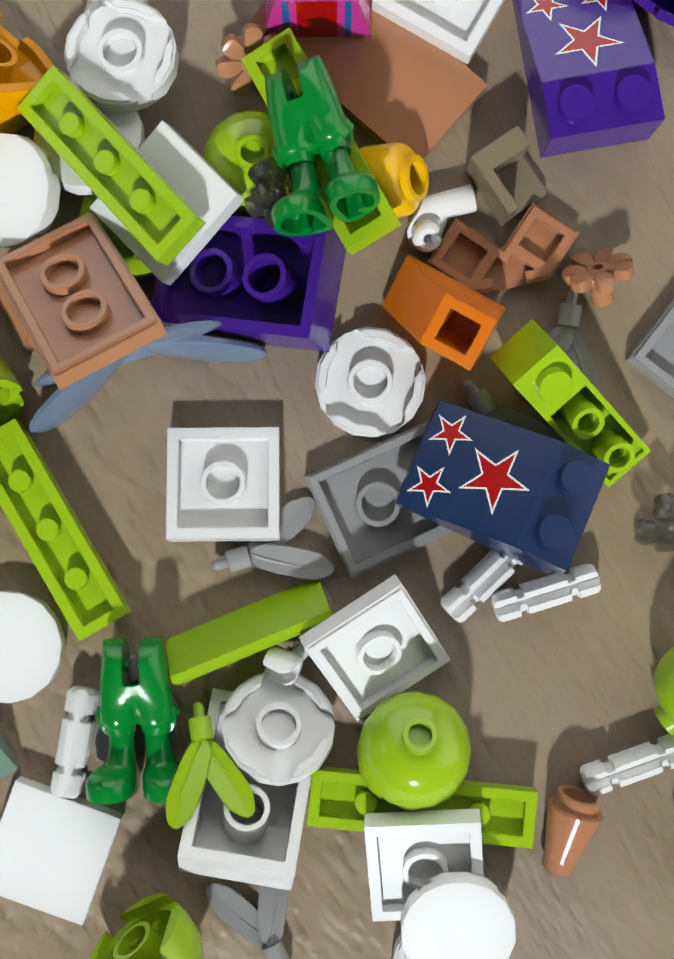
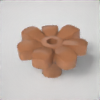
(235, 49)
(598, 274)

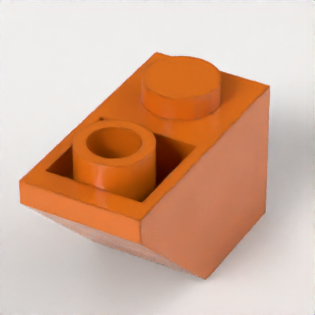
(442, 312)

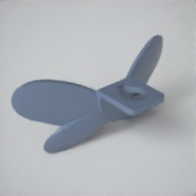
(181, 341)

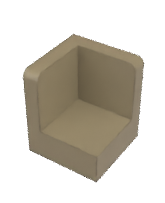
(505, 176)

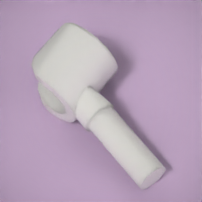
(284, 665)

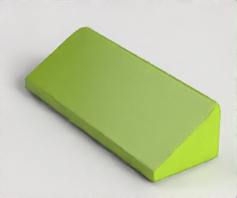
(246, 631)

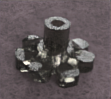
(270, 187)
(658, 528)

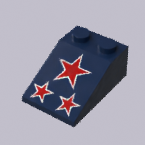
(503, 486)

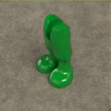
(300, 132)
(120, 710)

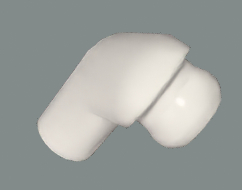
(433, 214)

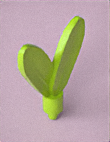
(205, 761)

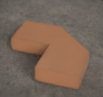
(524, 261)

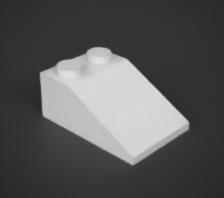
(239, 848)

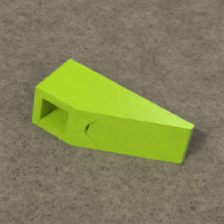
(568, 400)

